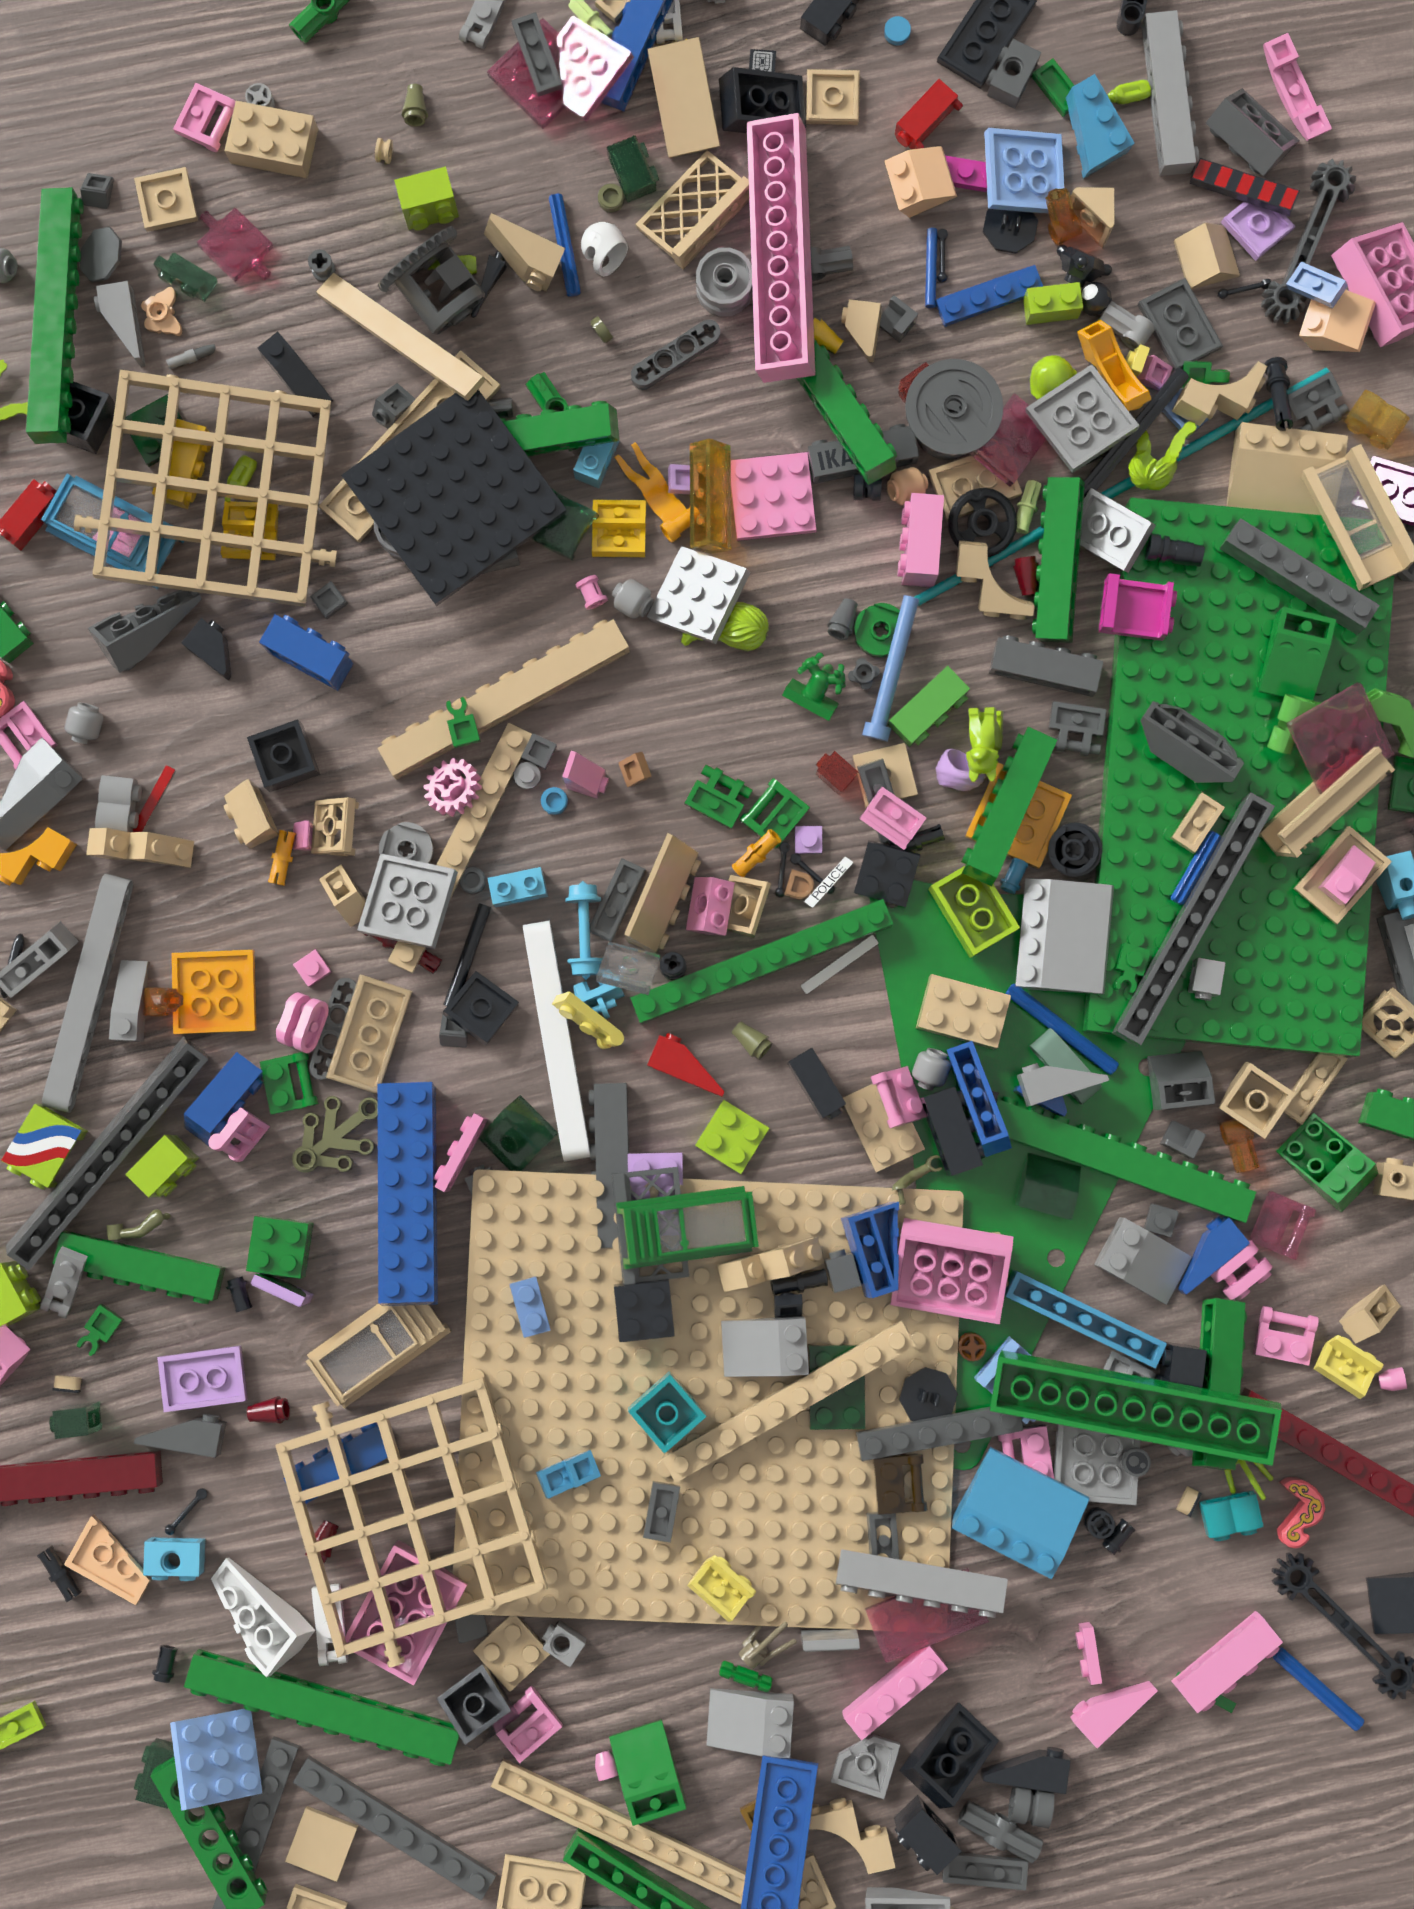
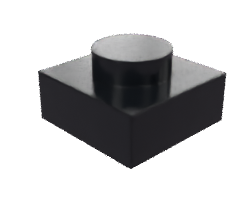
(788, 1305)

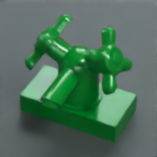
(813, 693)

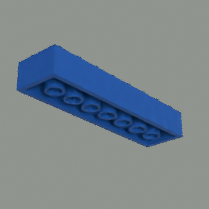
(407, 1194)

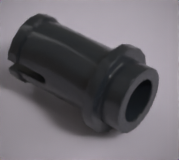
(239, 1293)
(1117, 1538)
(165, 1664)

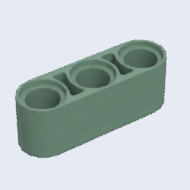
(1056, 1053)

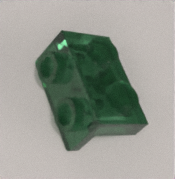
(189, 277)

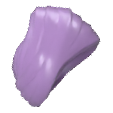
(954, 771)

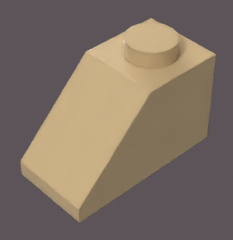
(862, 325)
(344, 894)
(1370, 1314)

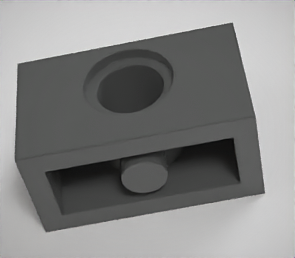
(1010, 88)

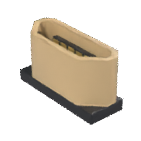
(67, 1384)
(1188, 1501)

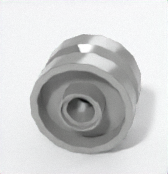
(724, 266)

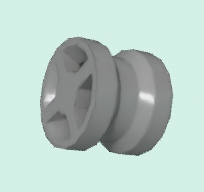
(258, 93)

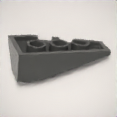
(133, 636)
(35, 788)

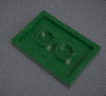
(842, 1408)

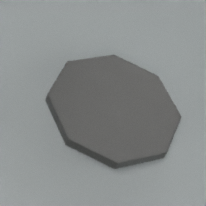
(100, 254)

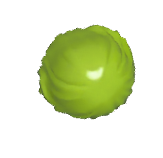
(1049, 374)

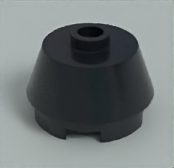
(1075, 849)

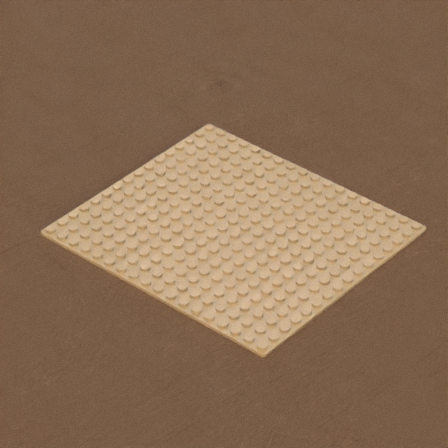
(767, 1507)

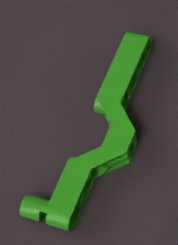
(1387, 706)

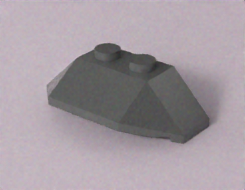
(1189, 744)

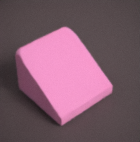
(1154, 372)
(303, 836)

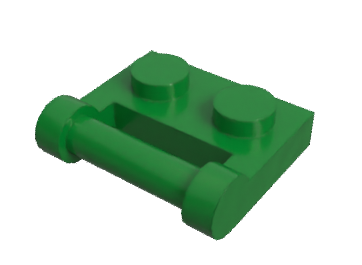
(782, 818)
(280, 1085)

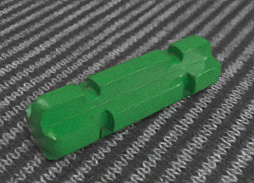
(745, 1676)

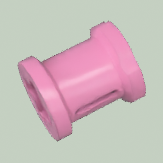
(591, 592)

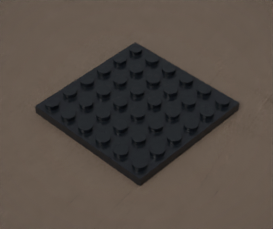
(454, 494)

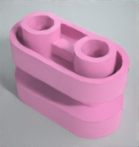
(302, 1022)
(1239, 1286)

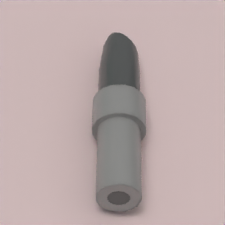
(190, 356)

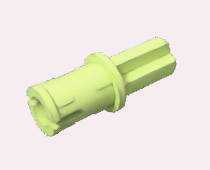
(589, 17)
(1027, 506)

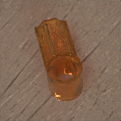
(1063, 220)
(161, 1001)
(1240, 1145)

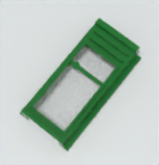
(688, 1226)

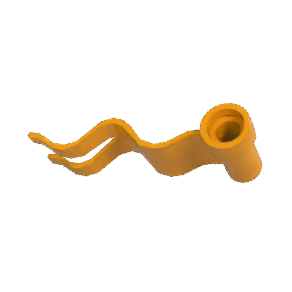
(655, 491)

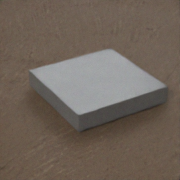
(829, 1640)

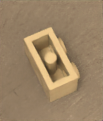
(1394, 1179)

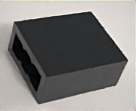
(817, 1084)

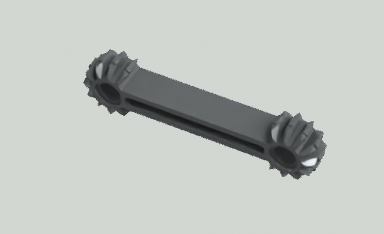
(1309, 238)

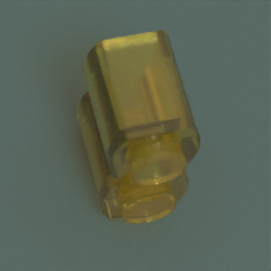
(1376, 420)

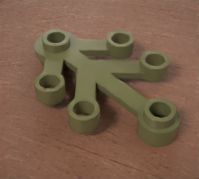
(332, 1137)

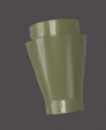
(414, 107)
(752, 1040)

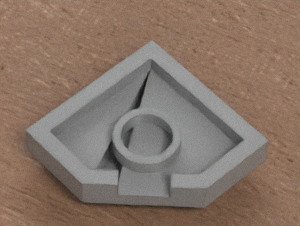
(867, 1765)

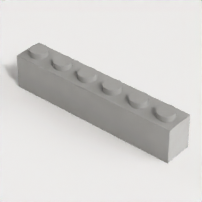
(1169, 94)
(921, 1582)

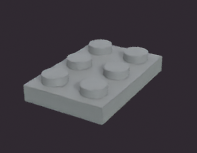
(1113, 530)

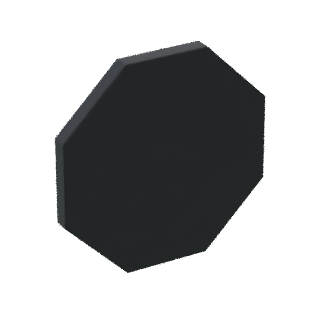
(1009, 229)
(927, 1394)

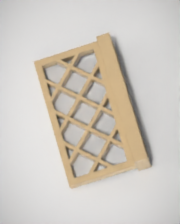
(714, 219)

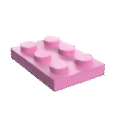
(459, 1152)

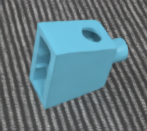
(1397, 884)

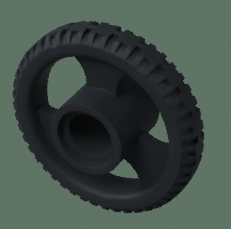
(977, 499)

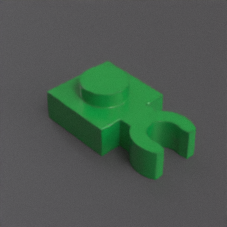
(463, 726)
(1132, 963)
(101, 1326)

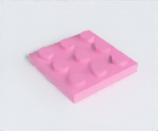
(772, 496)

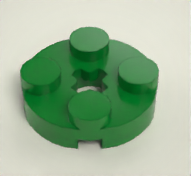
(865, 635)

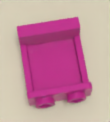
(1137, 608)

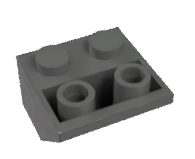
(1180, 1080)

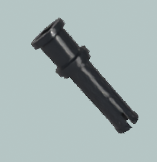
(1277, 385)

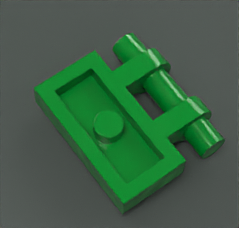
(715, 804)

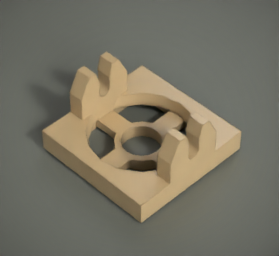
(323, 813)
(1389, 998)

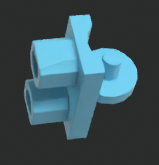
(600, 998)

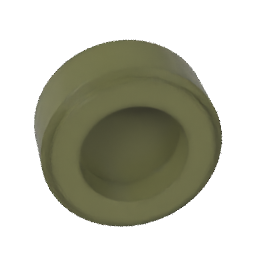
(610, 198)
(601, 329)

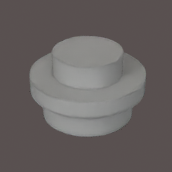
(527, 775)

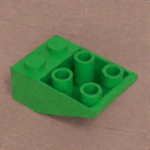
(1296, 653)
(1328, 1162)
(647, 1772)

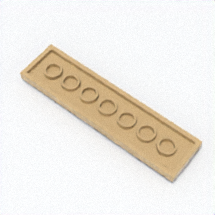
(343, 504)

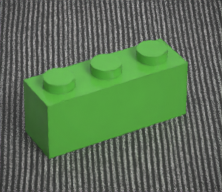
(929, 707)

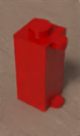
(926, 115)
(25, 514)

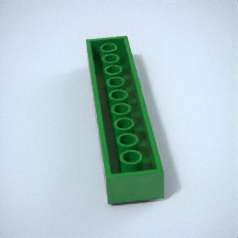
(1136, 1407)

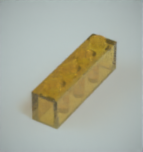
(710, 496)

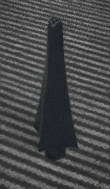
(493, 271)

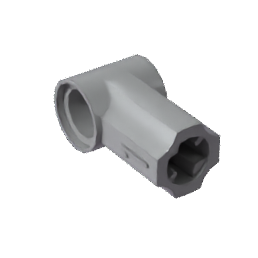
(1131, 328)

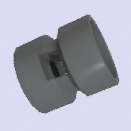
(1031, 1806)

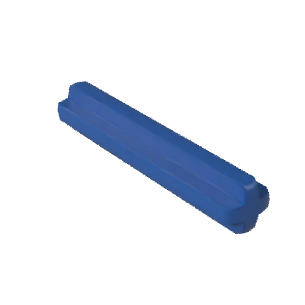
(1195, 868)

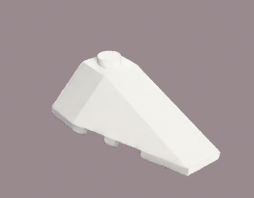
(266, 1622)

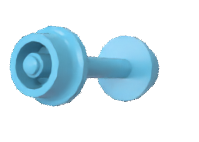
(583, 895)

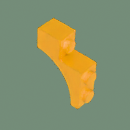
(1104, 353)
(50, 850)

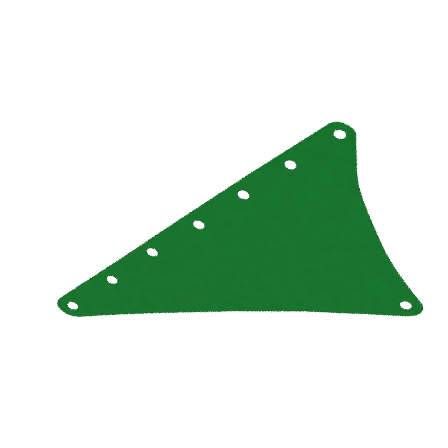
(926, 945)

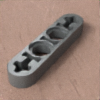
(672, 350)
(330, 1027)

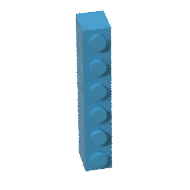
(1084, 1319)

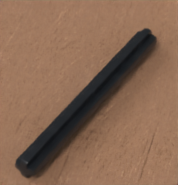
(1144, 420)

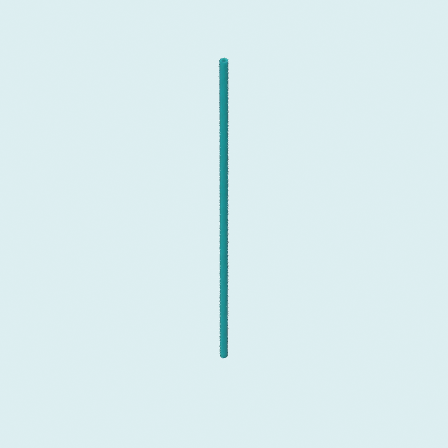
(1123, 485)

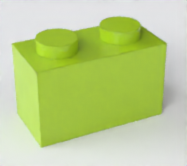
(1052, 303)

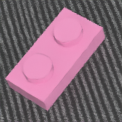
(1090, 1665)

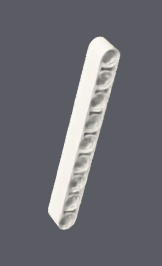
(556, 1042)

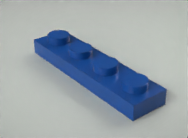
(987, 295)

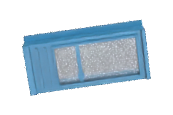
(85, 499)

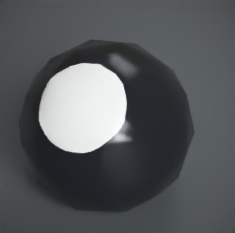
(1095, 298)

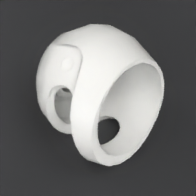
(601, 241)

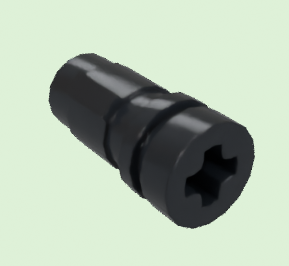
(1174, 551)
(677, 972)

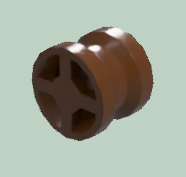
(976, 1351)

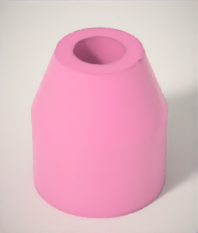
(1392, 1379)
(605, 1765)

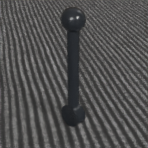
(942, 235)
(1223, 293)
(784, 848)
(796, 859)
(200, 1494)

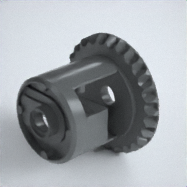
(452, 273)
(953, 408)

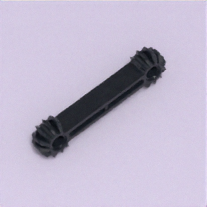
(1345, 1625)

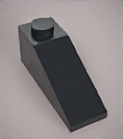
(291, 369)
(1035, 1770)

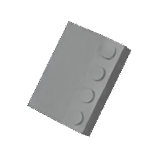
(1064, 936)

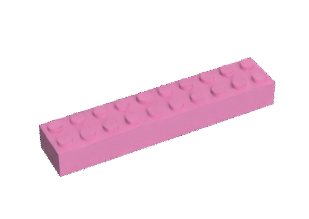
(780, 248)

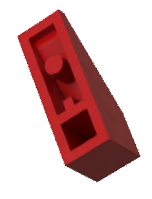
(679, 1062)

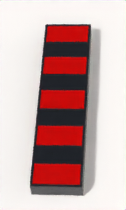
(1244, 187)

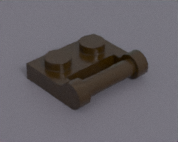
(890, 1484)

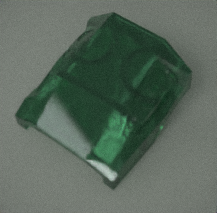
(568, 531)

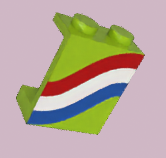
(42, 1146)

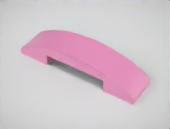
(1293, 89)

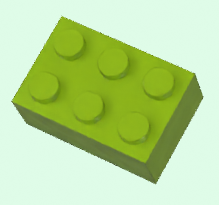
(973, 911)

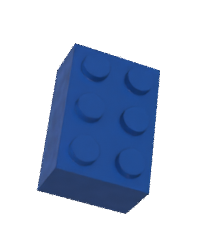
(307, 651)

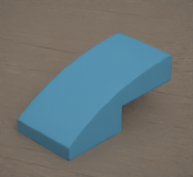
(568, 1474)

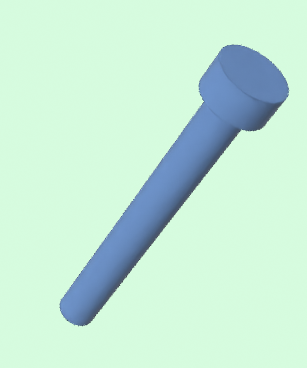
(877, 728)

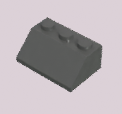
(1251, 132)

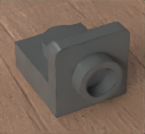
(391, 405)

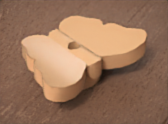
(165, 321)

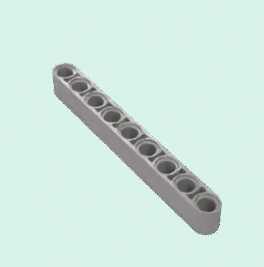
(87, 993)

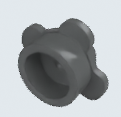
(864, 666)

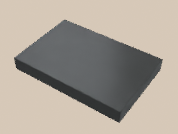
(1180, 324)

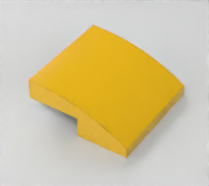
(240, 520)
(619, 528)

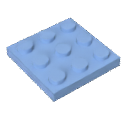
(1022, 169)
(216, 1758)

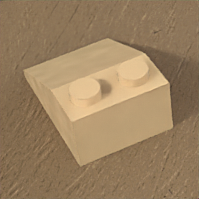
(527, 253)

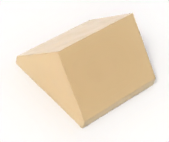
(1095, 211)
(1206, 255)
(747, 905)

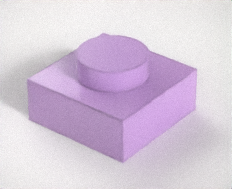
(679, 479)
(808, 839)

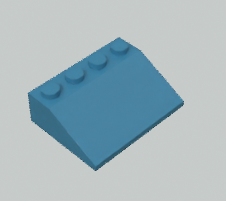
(1020, 1512)

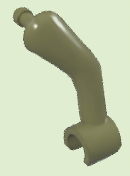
(912, 1176)
(153, 1220)

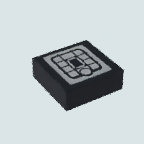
(762, 60)

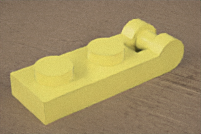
(588, 1020)

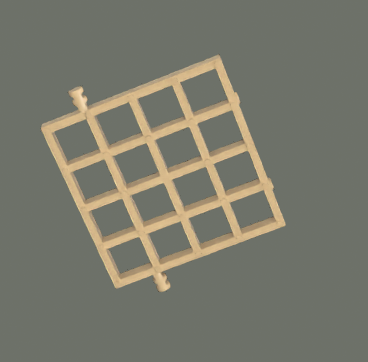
(211, 488)
(410, 1516)

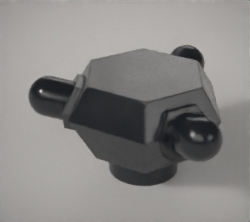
(1081, 265)

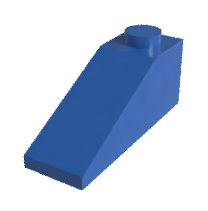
(1214, 1249)

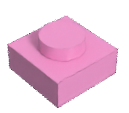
(312, 968)

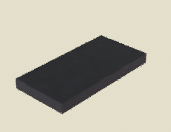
(981, 37)

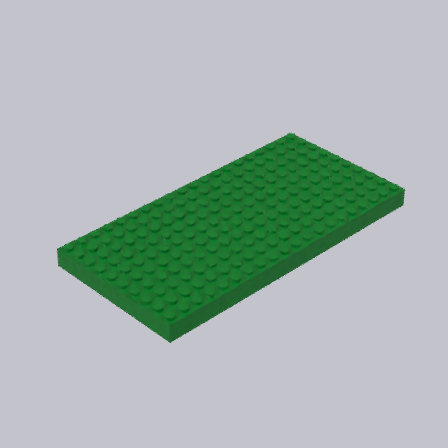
(1288, 969)

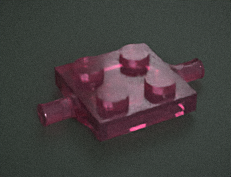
(235, 245)

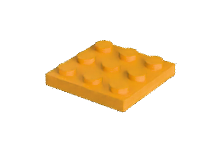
(1038, 822)
(215, 991)

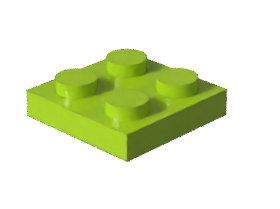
(732, 1136)

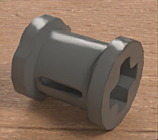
(315, 259)

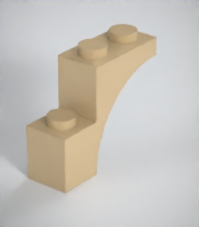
(1202, 400)
(993, 600)
(140, 846)
(770, 1265)
(871, 1844)

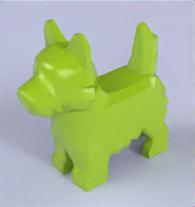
(986, 742)

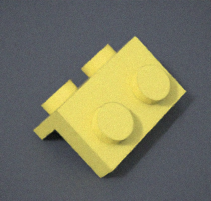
(1347, 1365)
(721, 1587)

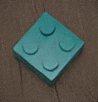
(666, 1412)

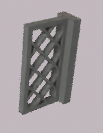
(622, 1193)

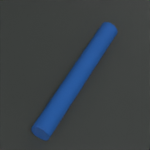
(931, 267)

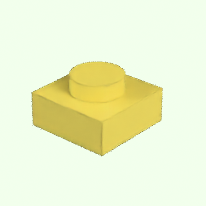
(1137, 358)

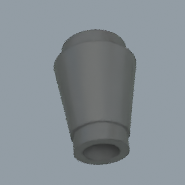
(843, 620)

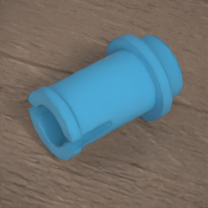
(1013, 876)

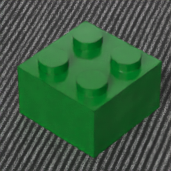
(279, 1246)

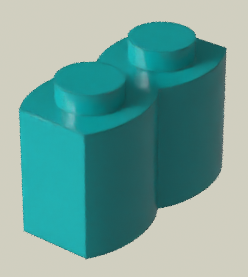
(1231, 1515)

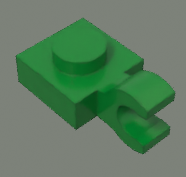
(1202, 372)

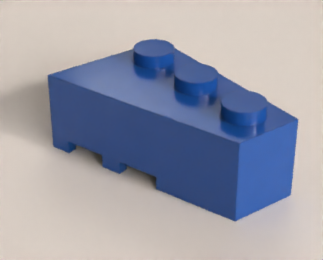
(222, 1098)
(874, 1243)

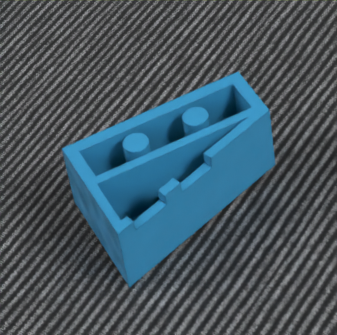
(1097, 126)

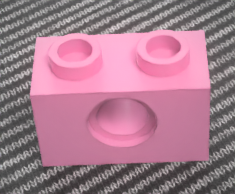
(710, 906)

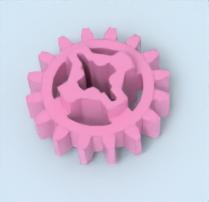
(452, 787)

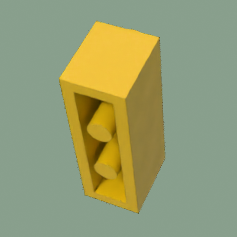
(186, 463)

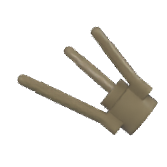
(755, 1651)

